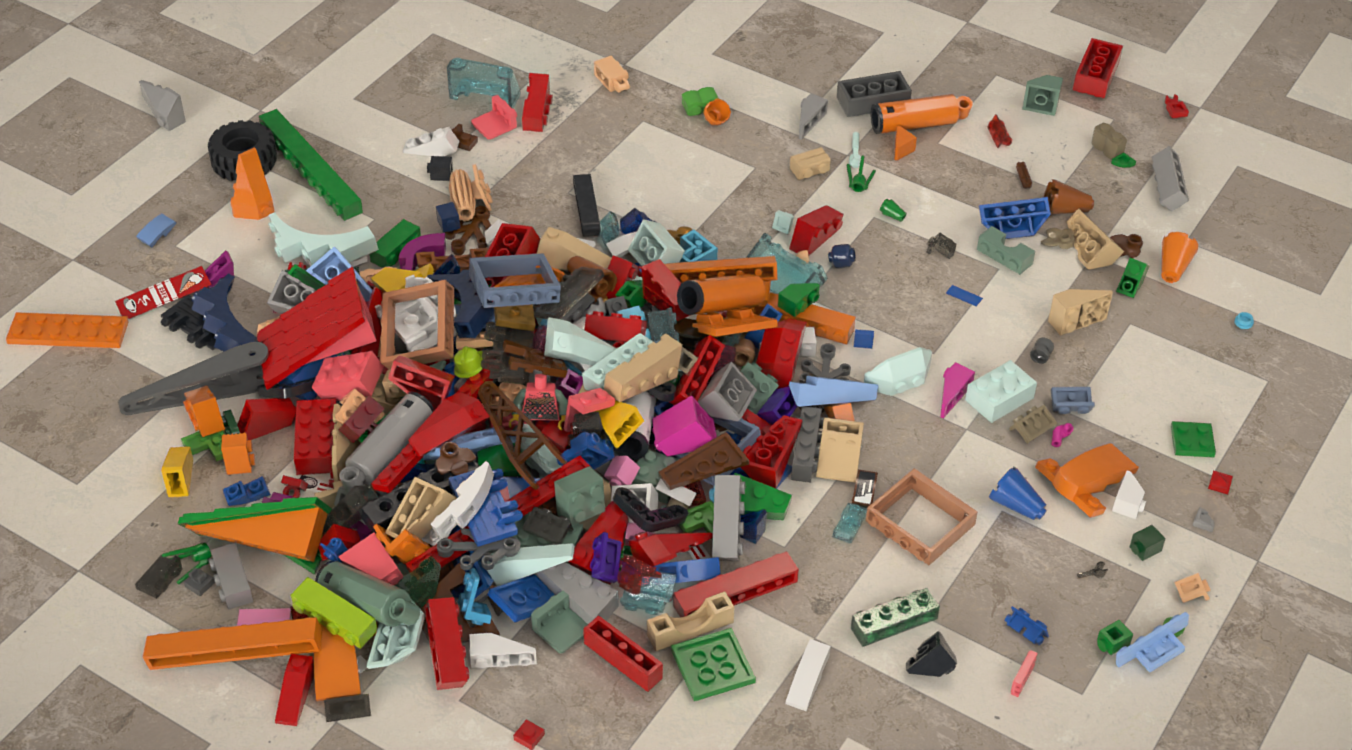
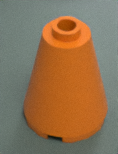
(1176, 255)

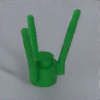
(858, 182)
(198, 553)

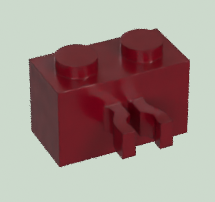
(362, 419)

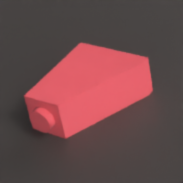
(372, 559)

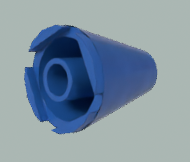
(1018, 495)

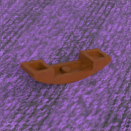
(426, 258)

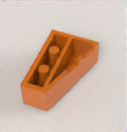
(203, 411)

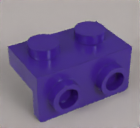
(606, 558)

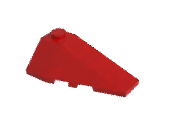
(447, 422)
(772, 451)
(611, 521)
(662, 547)

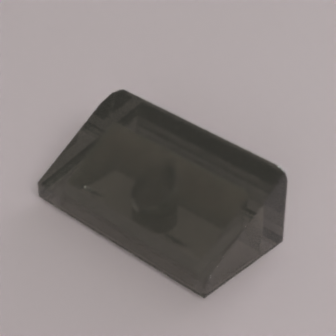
(347, 707)

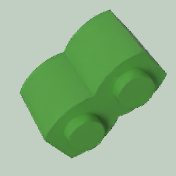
(695, 101)

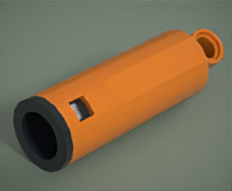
(919, 112)
(722, 293)

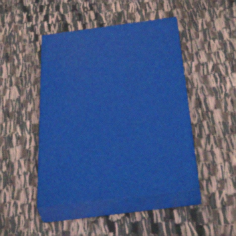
(521, 597)

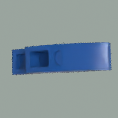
(692, 569)

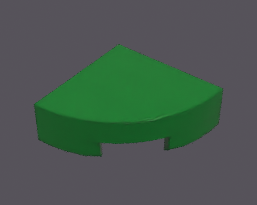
(1123, 160)

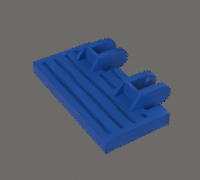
(495, 515)

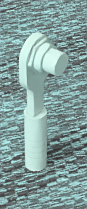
(855, 158)

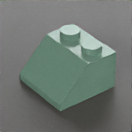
(1043, 94)

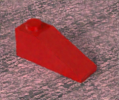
(294, 689)

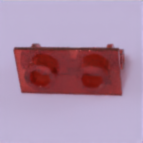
(999, 132)

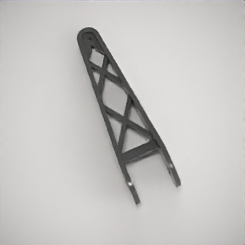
(220, 365)

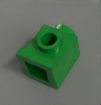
(1114, 637)

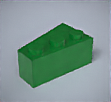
(761, 496)

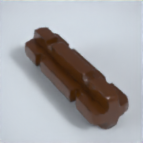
(1024, 175)

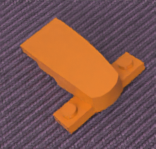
(1088, 475)
(336, 668)

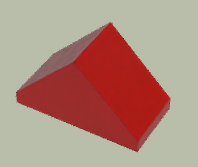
(348, 536)

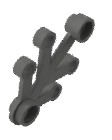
(827, 353)
(500, 547)

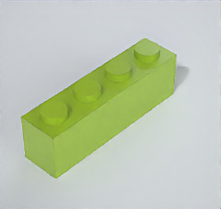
(334, 613)

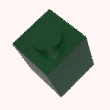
(1147, 542)

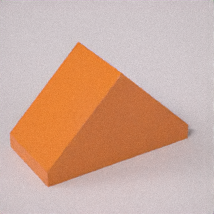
(904, 143)
(840, 411)

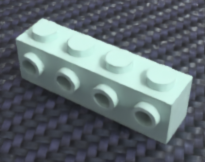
(595, 375)

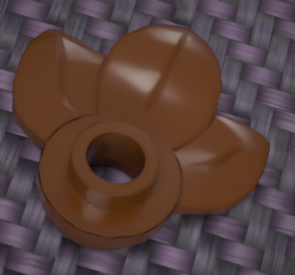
(1129, 244)
(456, 461)

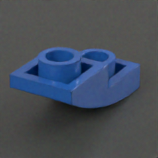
(241, 494)

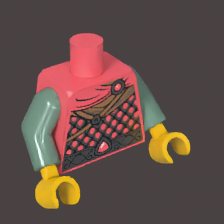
(541, 401)

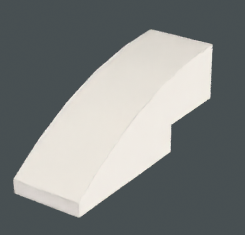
(808, 675)

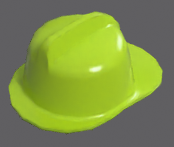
(467, 362)

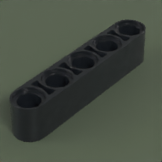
(586, 205)

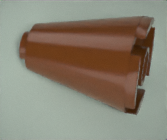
(1066, 199)
(605, 285)

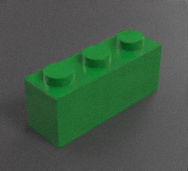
(393, 242)

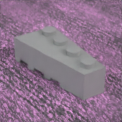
(288, 293)

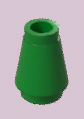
(892, 210)

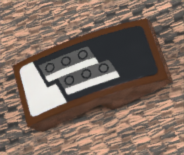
(864, 488)

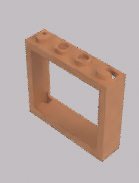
(445, 337)
(935, 494)

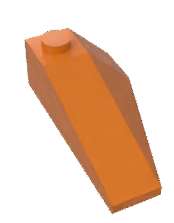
(251, 193)

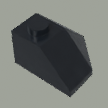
(933, 658)

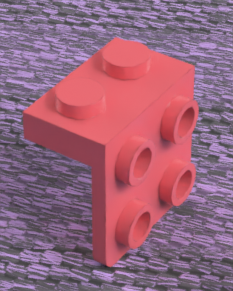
(498, 121)
(586, 403)

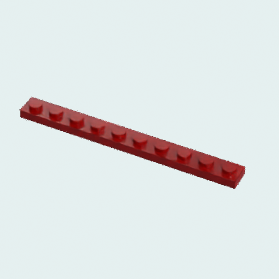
(407, 458)
(526, 501)

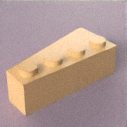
(645, 370)

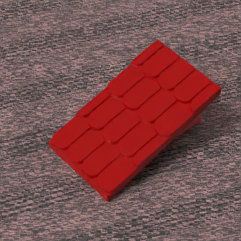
(319, 327)

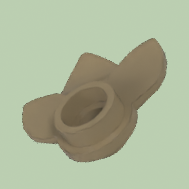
(1061, 238)

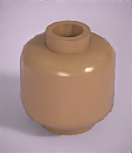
(744, 352)

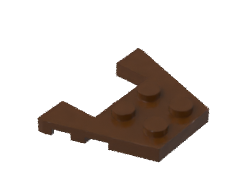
(534, 360)
(448, 583)

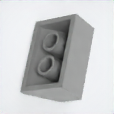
(727, 394)

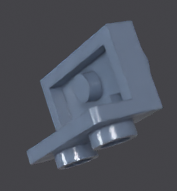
(1071, 399)

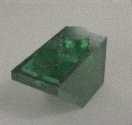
(422, 582)

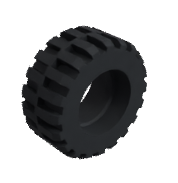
(237, 138)

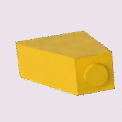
(392, 279)
(620, 421)
(178, 471)

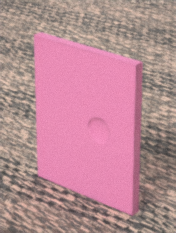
(258, 616)

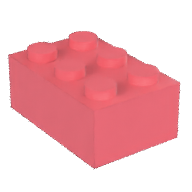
(348, 372)

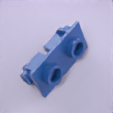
(334, 549)
(1034, 630)

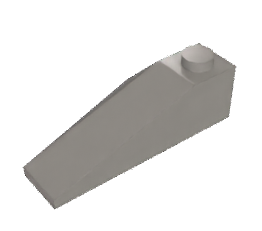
(164, 104)

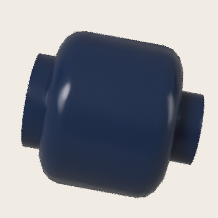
(842, 256)

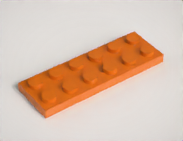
(67, 330)

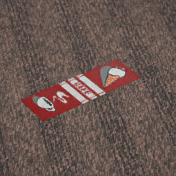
(163, 292)

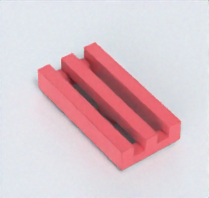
(1023, 673)

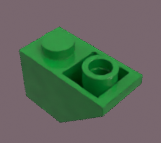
(1132, 277)
(632, 293)
(798, 297)

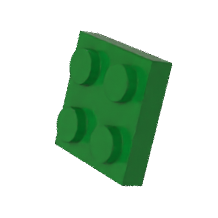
(1193, 439)

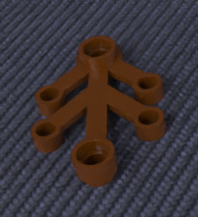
(480, 216)

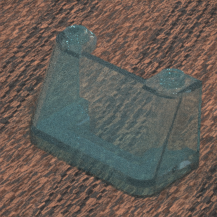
(482, 78)
(789, 267)

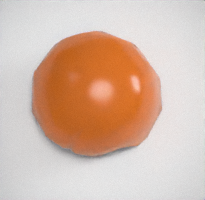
(717, 112)

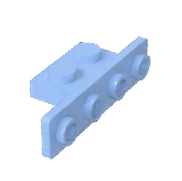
(1157, 646)

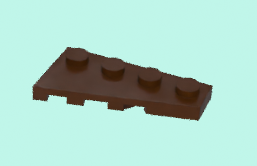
(707, 461)

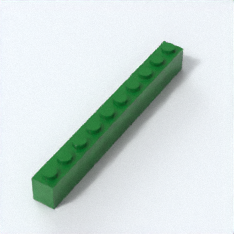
(312, 166)

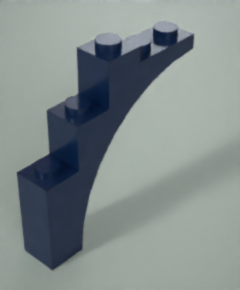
(472, 314)
(218, 316)

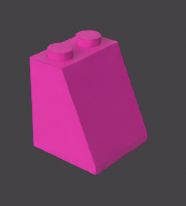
(683, 428)

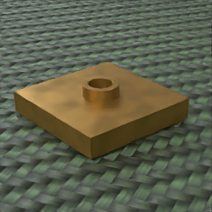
(515, 317)

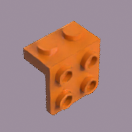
(404, 546)

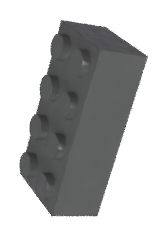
(860, 93)

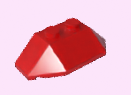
(781, 350)

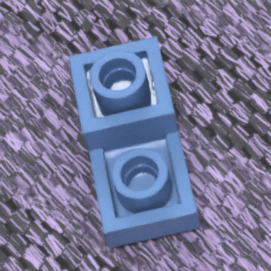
(155, 229)

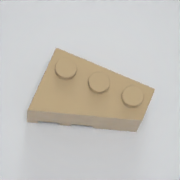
(419, 509)

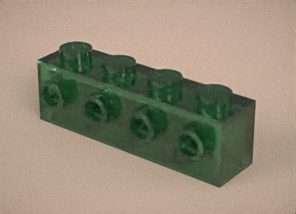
(894, 617)

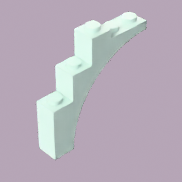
(295, 243)

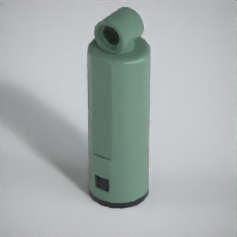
(372, 595)

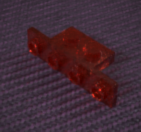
(632, 572)

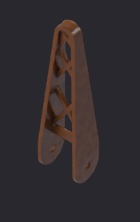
(485, 394)

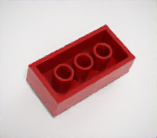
(1097, 68)
(314, 436)

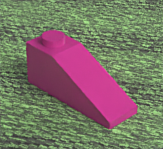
(955, 386)

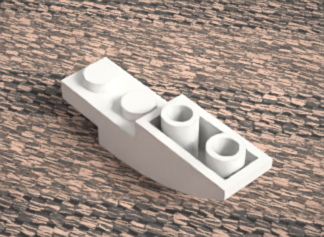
(471, 497)

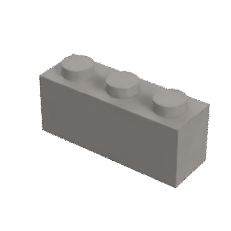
(230, 576)

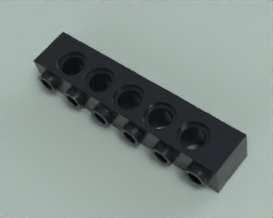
(373, 510)

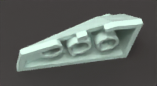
(574, 344)
(530, 561)

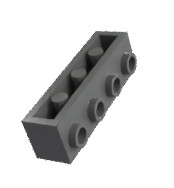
(806, 445)

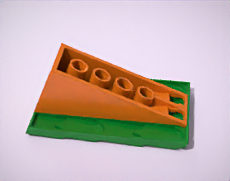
(277, 527)

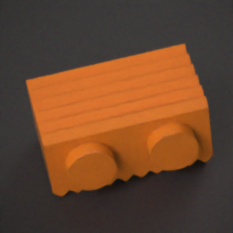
(237, 454)

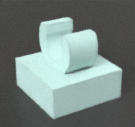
(783, 222)

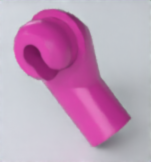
(1061, 432)

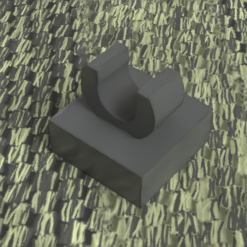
(199, 581)

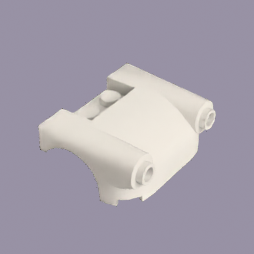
(417, 319)

